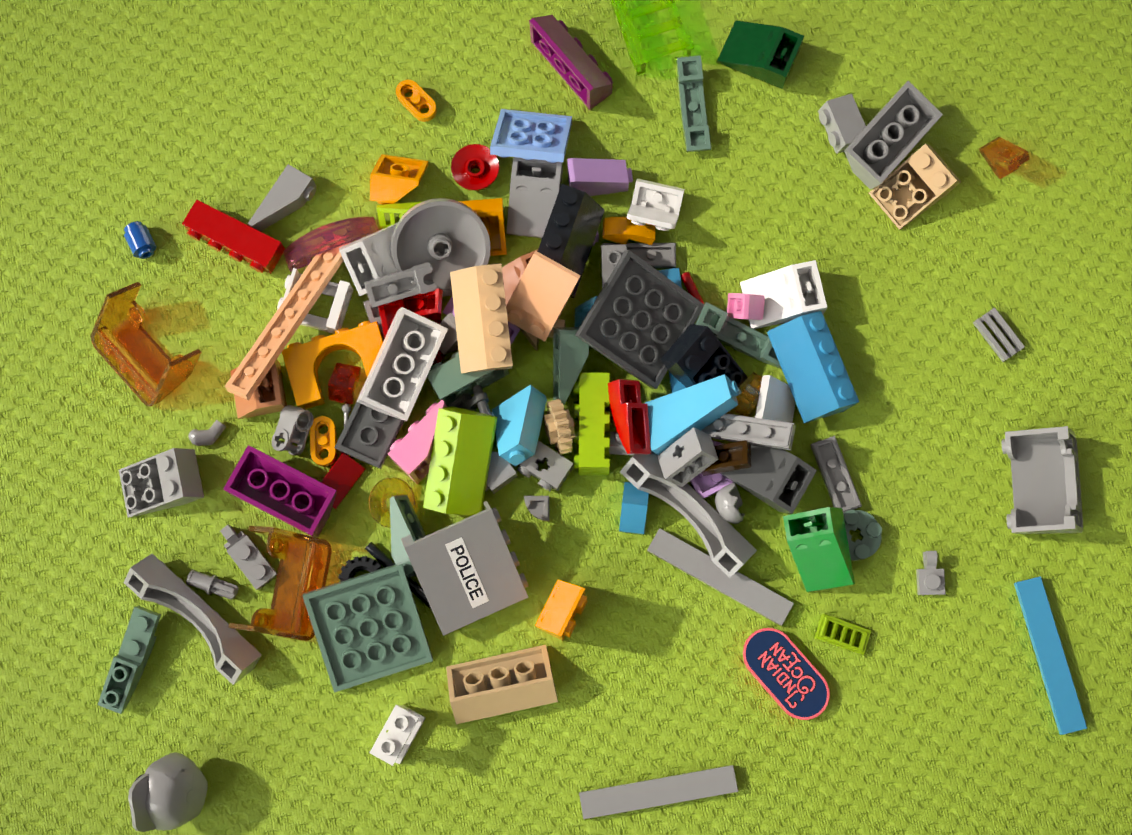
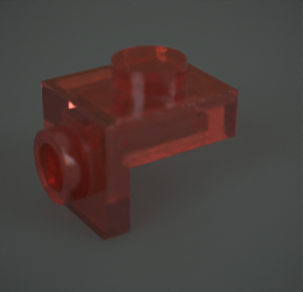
(343, 383)

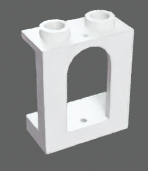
(342, 294)
(402, 729)

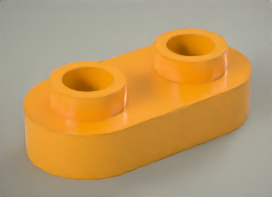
(417, 101)
(322, 442)

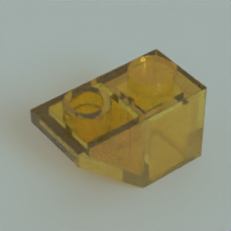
(747, 396)

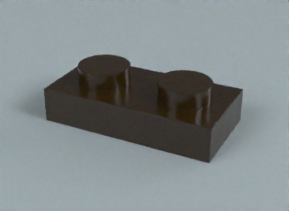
(730, 458)

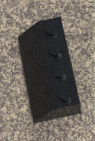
(571, 230)

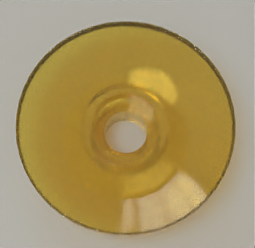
(386, 489)

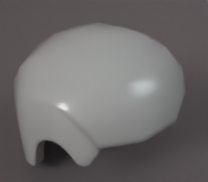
(728, 503)

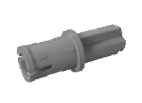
(212, 584)

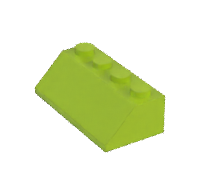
(459, 461)

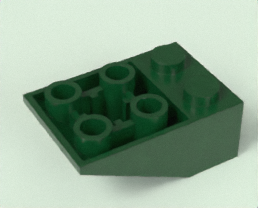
(761, 51)

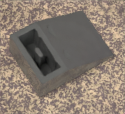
(774, 477)

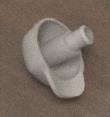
(167, 794)

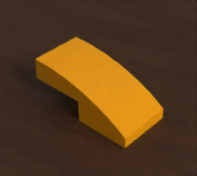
(622, 229)

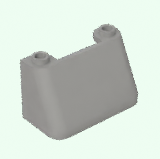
(1044, 481)

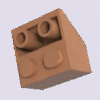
(267, 398)

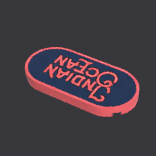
(786, 674)

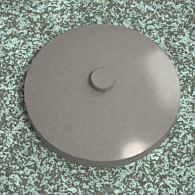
(440, 234)

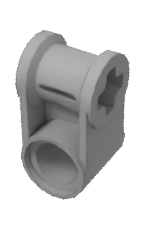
(293, 428)

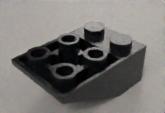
(700, 357)

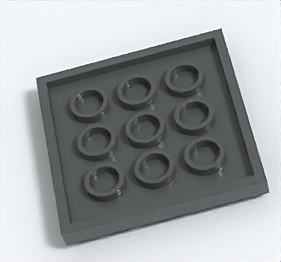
(638, 318)

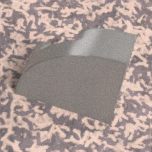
(538, 506)

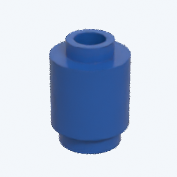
(139, 240)

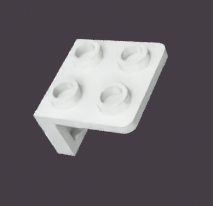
(655, 205)

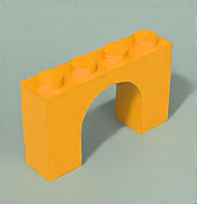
(304, 359)

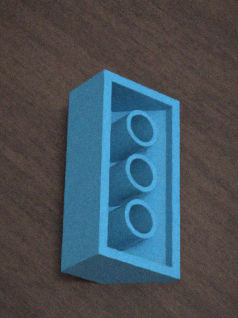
(813, 367)

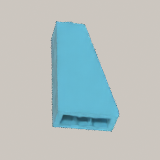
(689, 408)

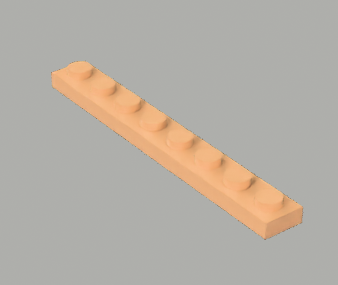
(284, 323)

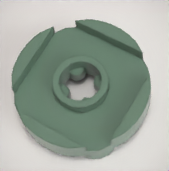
(869, 530)

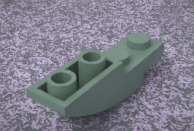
(131, 660)

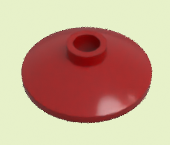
(470, 157)

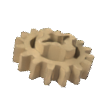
(559, 426)

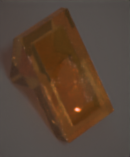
(1003, 156)

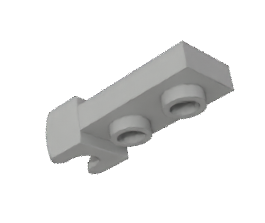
(399, 285)

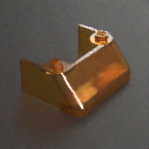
(133, 352)
(301, 570)

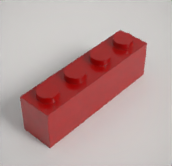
(233, 236)

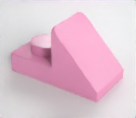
(745, 306)

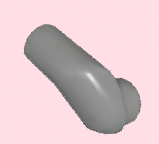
(206, 437)

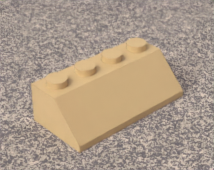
(481, 318)
(501, 684)

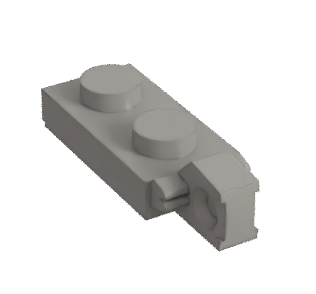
(248, 558)

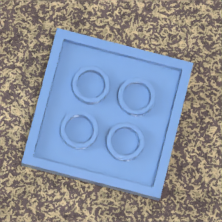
(531, 135)

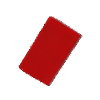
(343, 477)

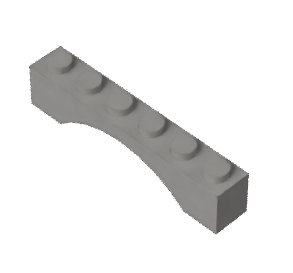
(725, 545)
(158, 584)

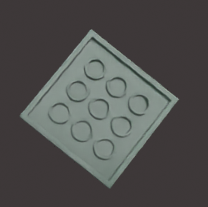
(367, 627)

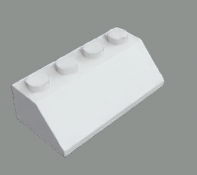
(402, 364)

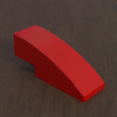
(630, 416)

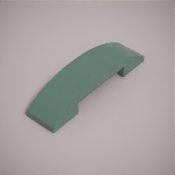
(693, 104)
(738, 335)

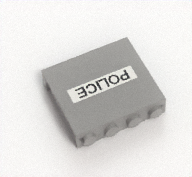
(467, 570)

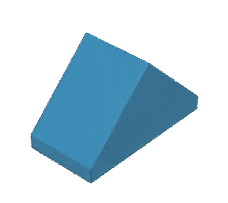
(633, 510)

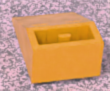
(561, 609)

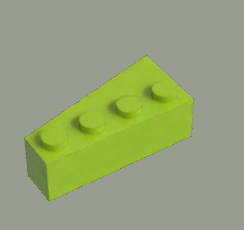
(593, 424)

